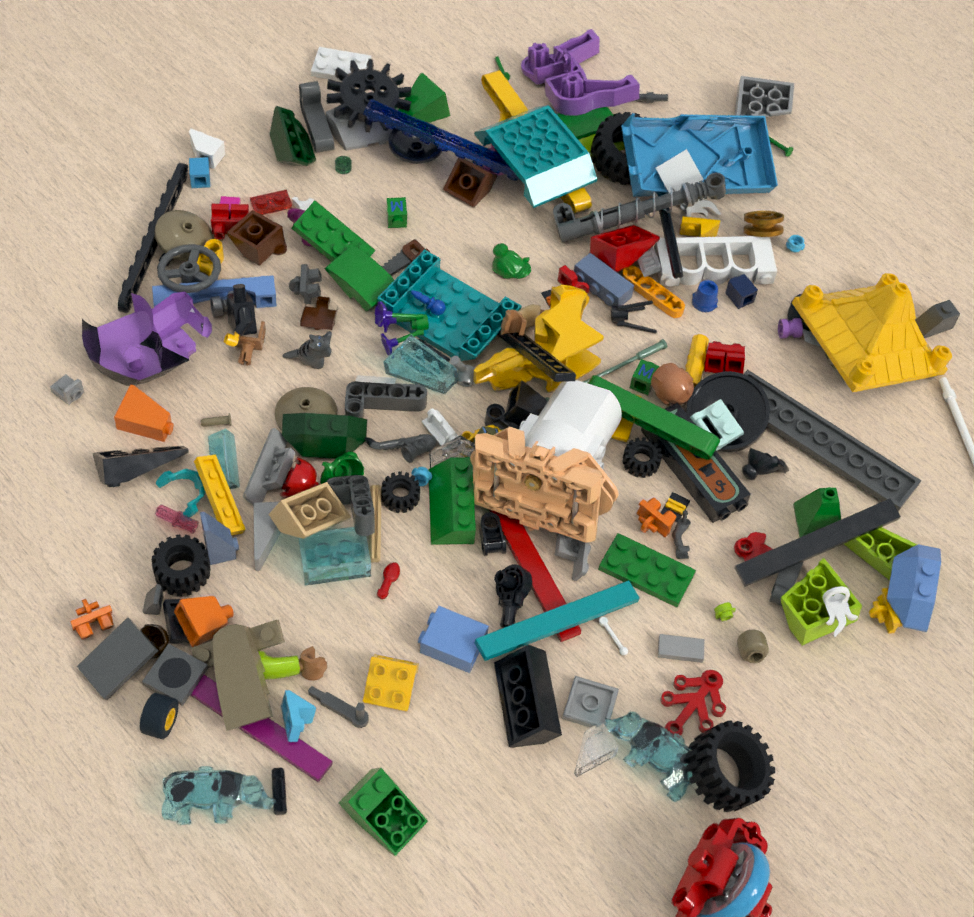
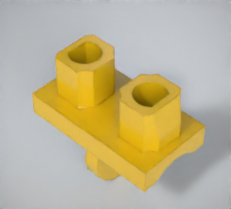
(885, 613)

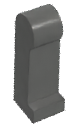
(784, 581)

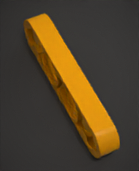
(656, 288)

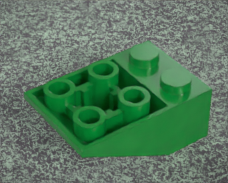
(383, 810)

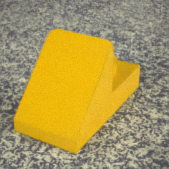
(699, 227)

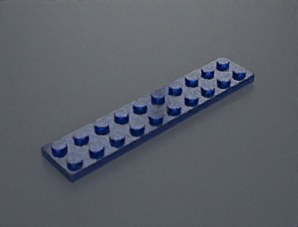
(443, 139)

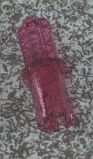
(177, 518)

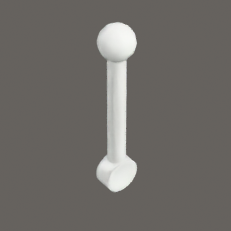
(603, 621)

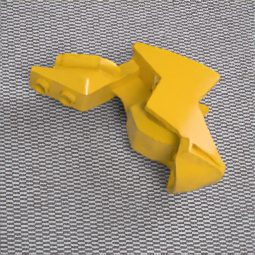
(566, 343)

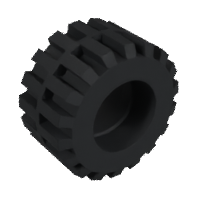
(178, 550)

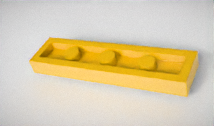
(219, 493)

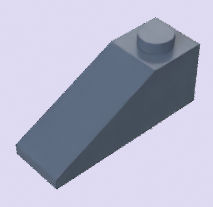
(218, 540)

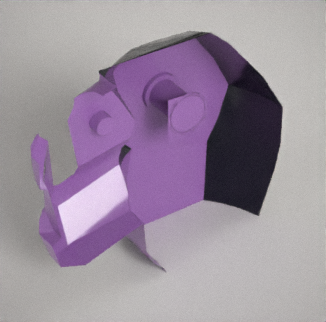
(146, 341)

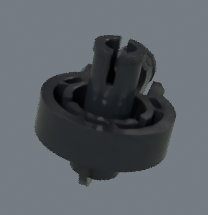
(518, 590)

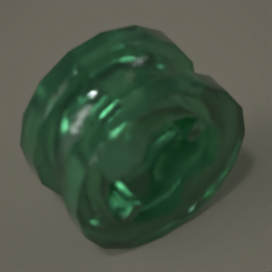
(343, 165)

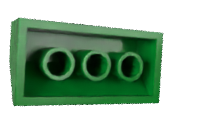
(452, 502)

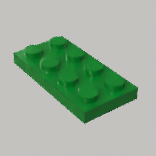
(328, 233)
(647, 570)

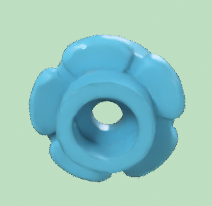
(795, 243)
(422, 475)

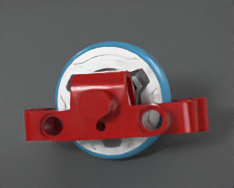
(726, 873)

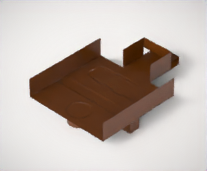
(319, 316)

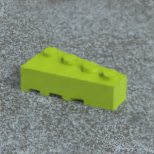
(879, 549)

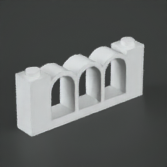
(759, 250)

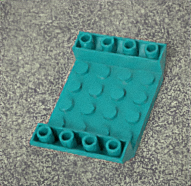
(541, 154)
(469, 316)

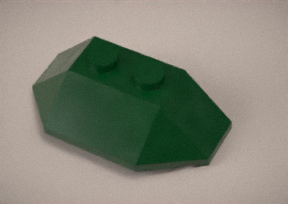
(290, 139)
(323, 434)

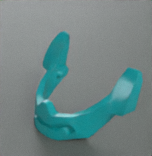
(189, 474)

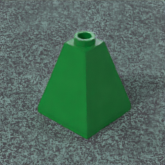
(427, 101)
(817, 510)

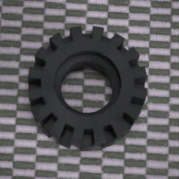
(644, 447)
(400, 481)

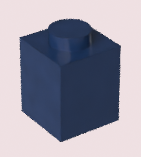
(741, 291)

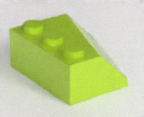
(805, 606)

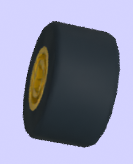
(158, 716)

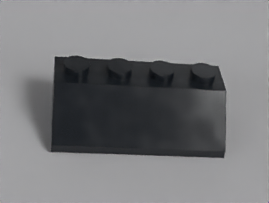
(527, 697)

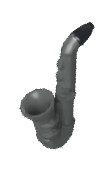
(410, 447)

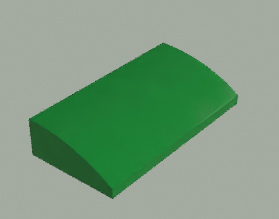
(585, 124)

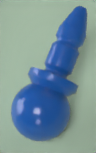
(436, 307)

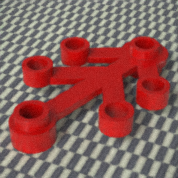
(695, 700)

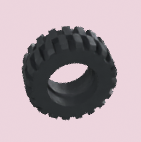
(605, 154)

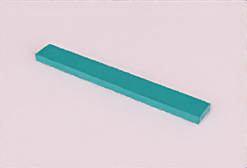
(556, 620)

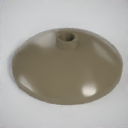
(172, 231)
(293, 401)

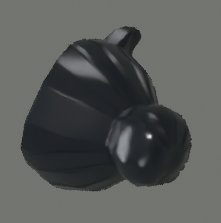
(762, 463)

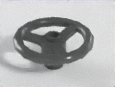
(188, 271)

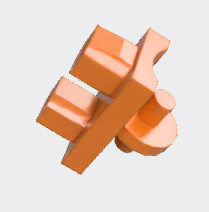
(653, 519)
(101, 615)

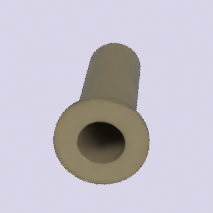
(216, 421)

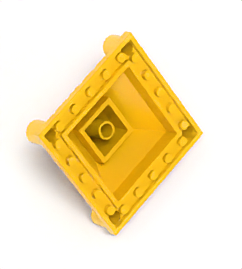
(871, 334)

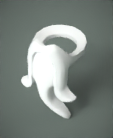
(698, 208)
(838, 607)

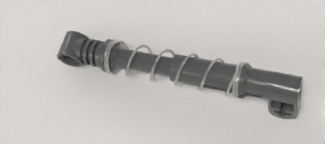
(596, 222)

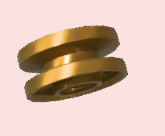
(763, 223)

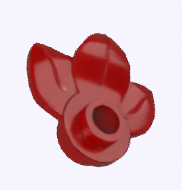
(753, 543)

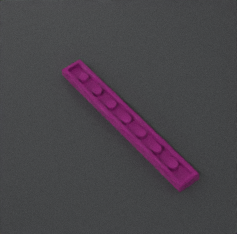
(270, 735)

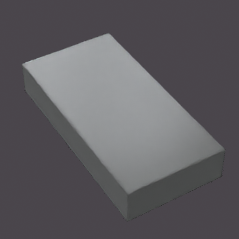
(681, 648)

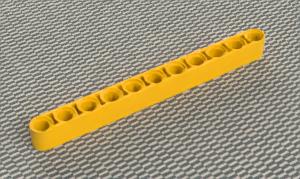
(511, 105)

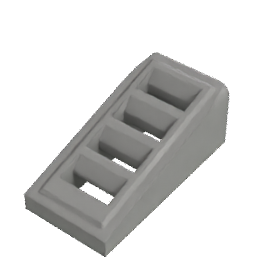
(649, 263)

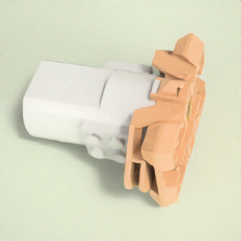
(552, 465)

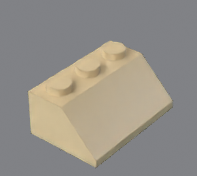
(309, 512)

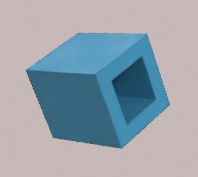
(199, 172)

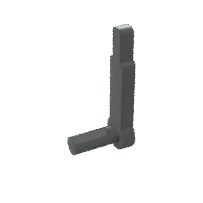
(356, 715)

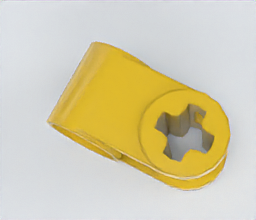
(204, 262)

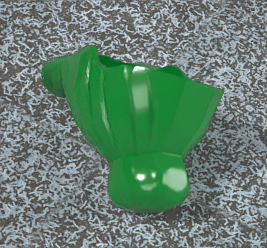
(509, 263)
(345, 465)

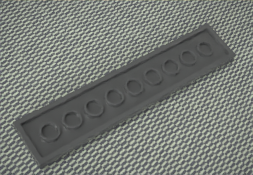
(837, 448)

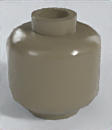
(752, 646)

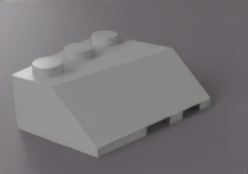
(763, 97)
(356, 136)

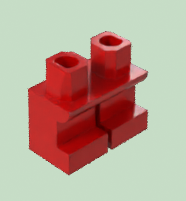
(221, 220)
(723, 354)

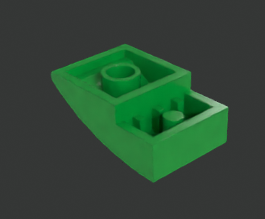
(359, 276)

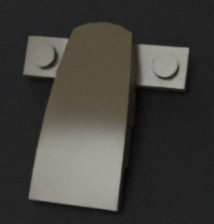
(240, 670)

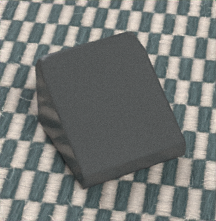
(153, 600)

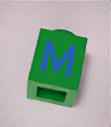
(396, 212)
(642, 377)

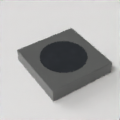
(175, 674)

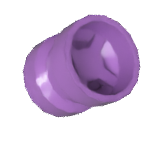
(790, 328)

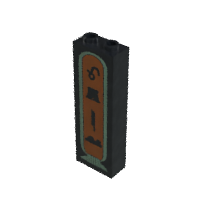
(707, 481)

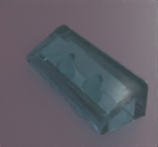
(223, 446)

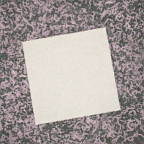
(678, 171)

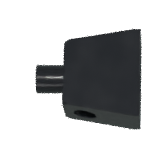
(522, 402)

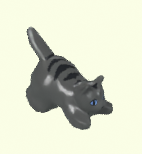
(313, 350)

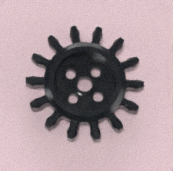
(355, 100)

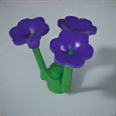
(385, 318)

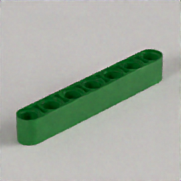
(661, 421)

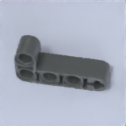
(315, 117)
(383, 397)
(356, 492)

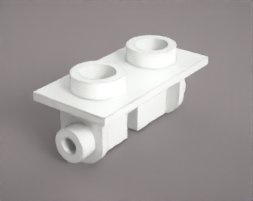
(439, 427)

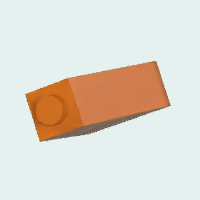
(143, 416)

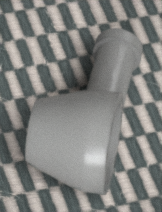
(465, 372)

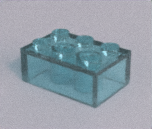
(334, 556)

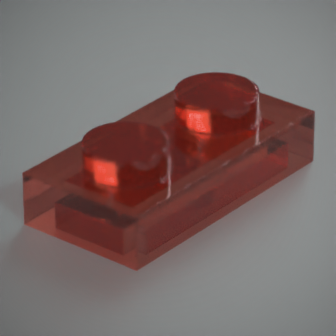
(271, 202)

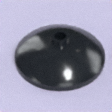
(411, 148)

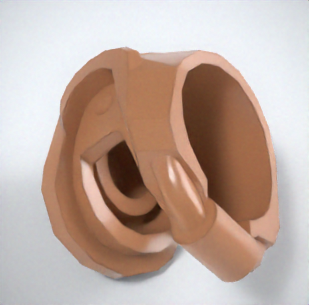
(672, 384)

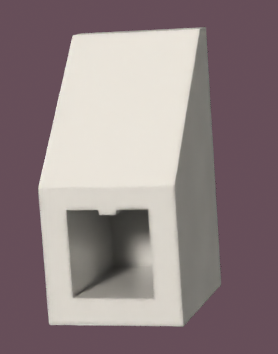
(207, 146)

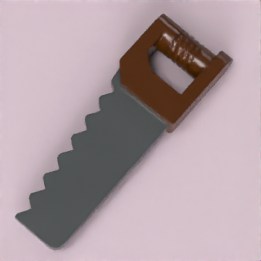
(403, 258)

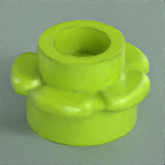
(724, 611)

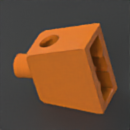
(202, 618)

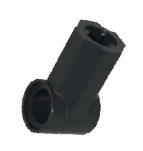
(500, 422)

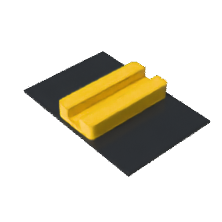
(676, 504)

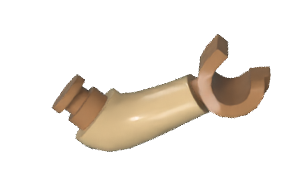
(517, 321)

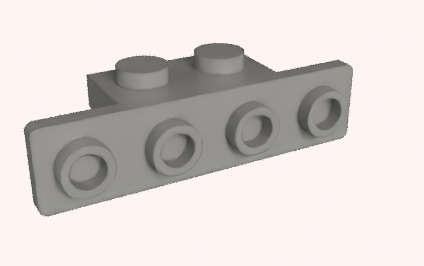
(270, 467)
(574, 551)

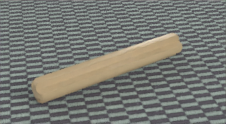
(375, 538)

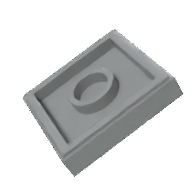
(589, 702)

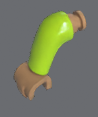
(282, 667)

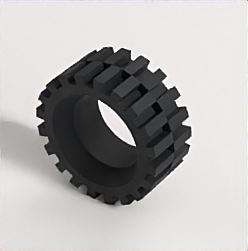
(749, 757)

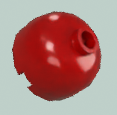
(299, 478)

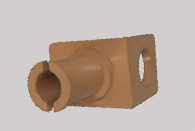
(249, 344)

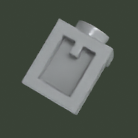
(68, 389)

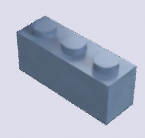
(603, 281)

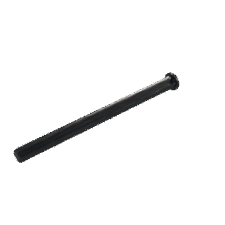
(671, 243)

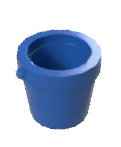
(705, 297)

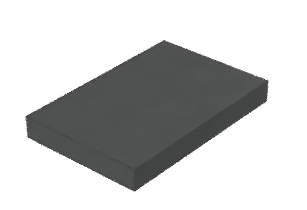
(117, 658)

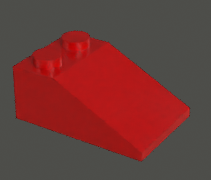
(622, 246)

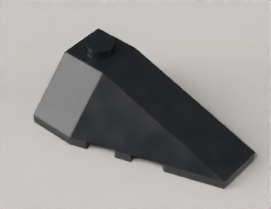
(120, 467)

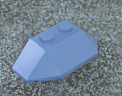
(914, 585)

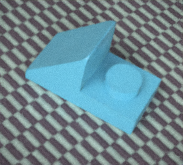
(295, 714)

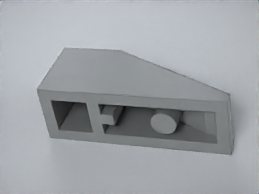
(265, 532)

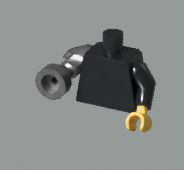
(240, 313)

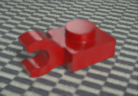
(569, 277)

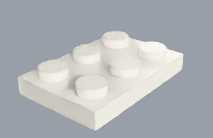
(329, 59)

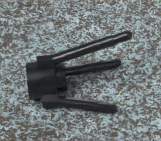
(620, 313)

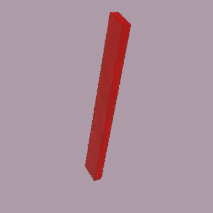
(529, 558)

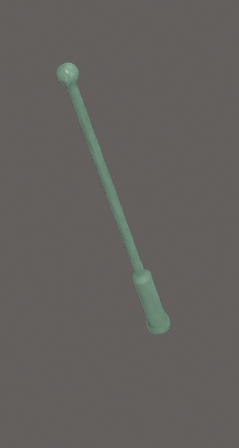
(640, 355)

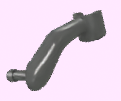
(681, 527)

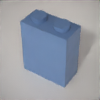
(452, 638)

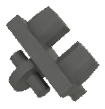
(303, 283)

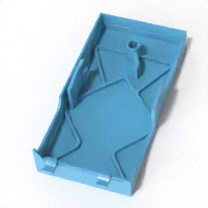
(717, 143)

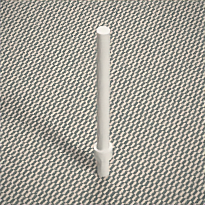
(950, 397)

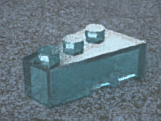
(421, 366)

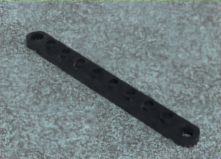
(149, 245)

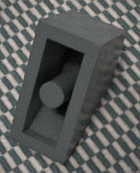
(938, 319)

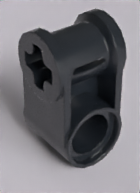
(492, 538)

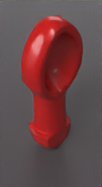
(390, 575)

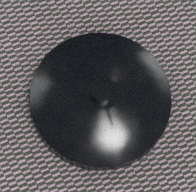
(742, 398)

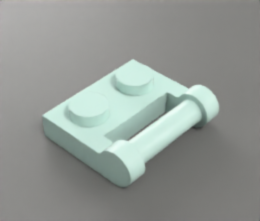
(721, 420)

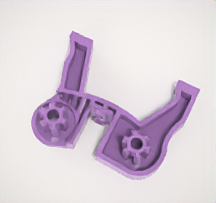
(567, 82)

